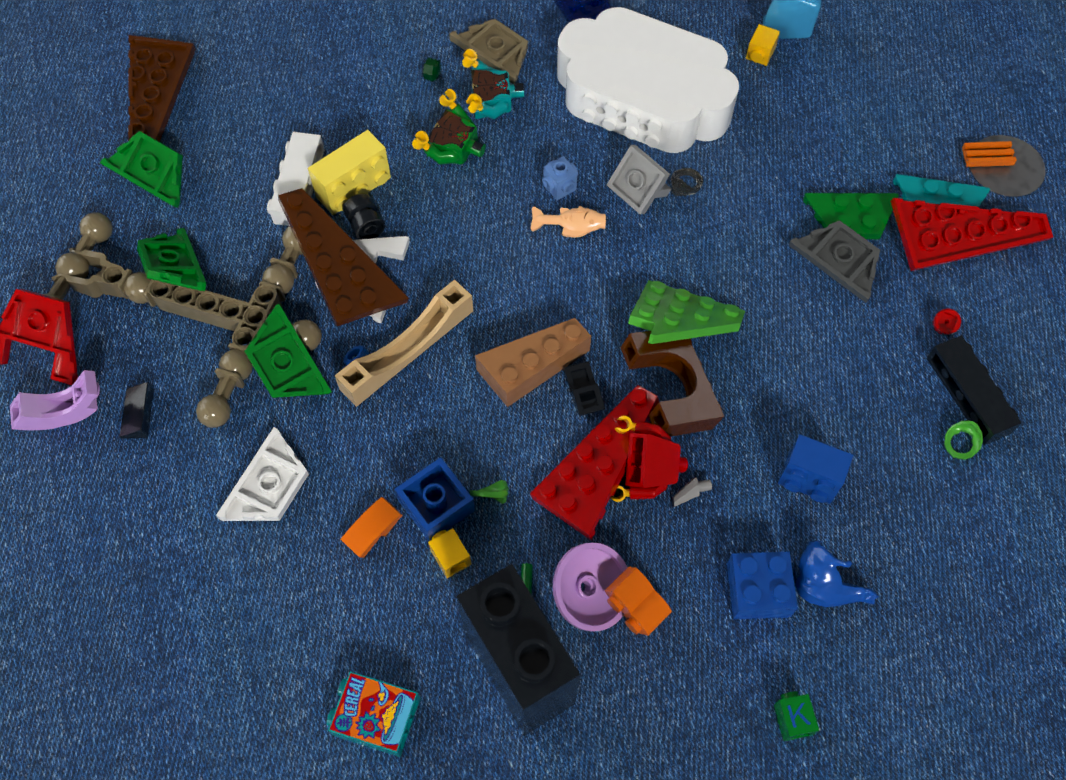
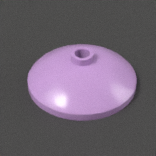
(597, 568)

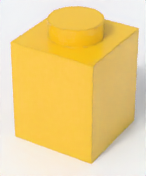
(762, 45)
(449, 552)

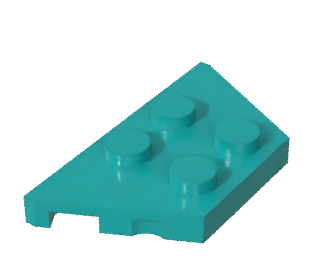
(939, 191)

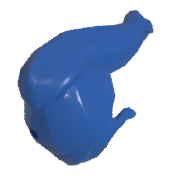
(822, 583)

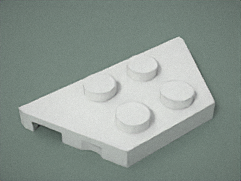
(266, 484)

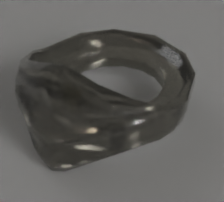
(680, 188)

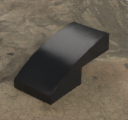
(583, 389)

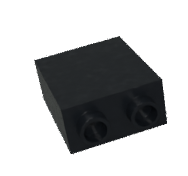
(518, 649)

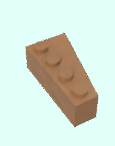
(531, 360)

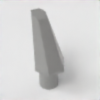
(691, 490)

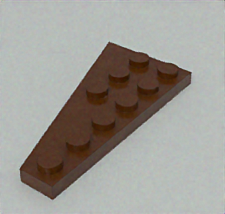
(343, 271)

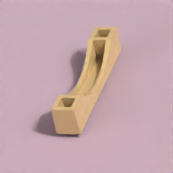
(372, 371)

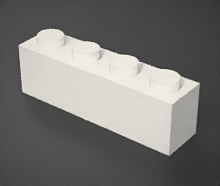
(301, 153)

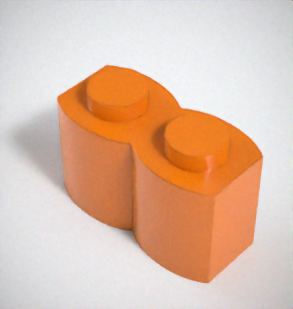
(637, 601)

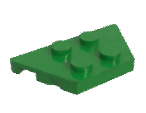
(149, 166)
(861, 212)
(171, 260)
(283, 359)

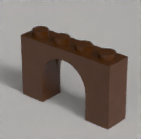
(678, 416)

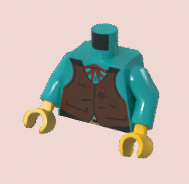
(490, 88)

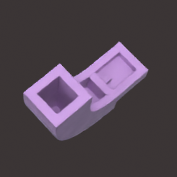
(56, 409)

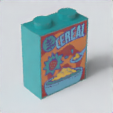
(373, 713)

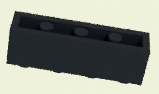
(973, 389)

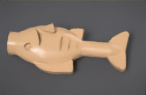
(575, 221)

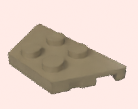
(495, 46)

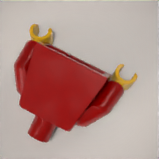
(651, 461)

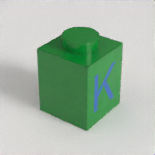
(795, 716)

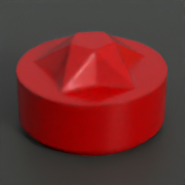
(947, 321)

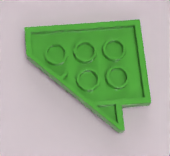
(680, 315)

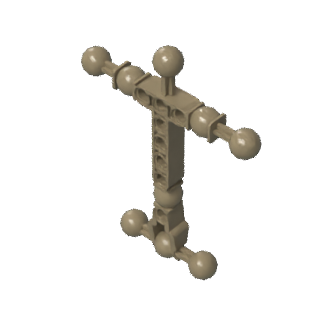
(234, 364)

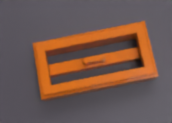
(987, 151)

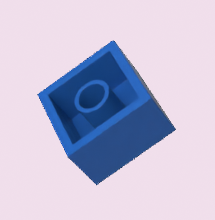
(815, 469)
(435, 499)
(761, 585)

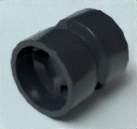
(363, 216)

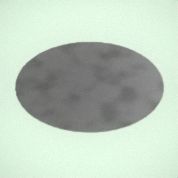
(1014, 180)

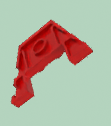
(42, 324)

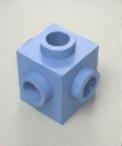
(560, 177)

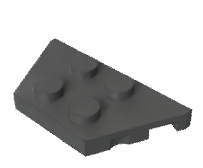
(842, 256)

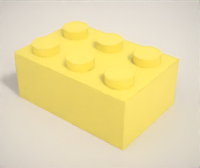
(350, 171)

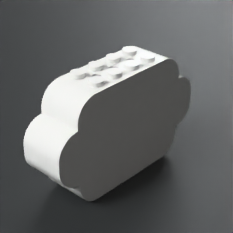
(646, 79)

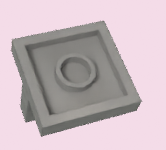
(639, 180)

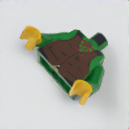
(452, 136)

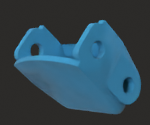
(792, 17)

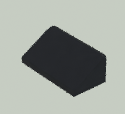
(137, 411)

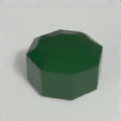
(431, 69)

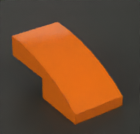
(370, 526)

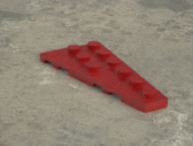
(957, 232)
(594, 468)

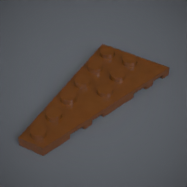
(155, 82)

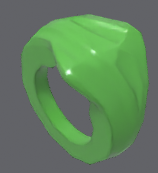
(968, 427)
(498, 491)

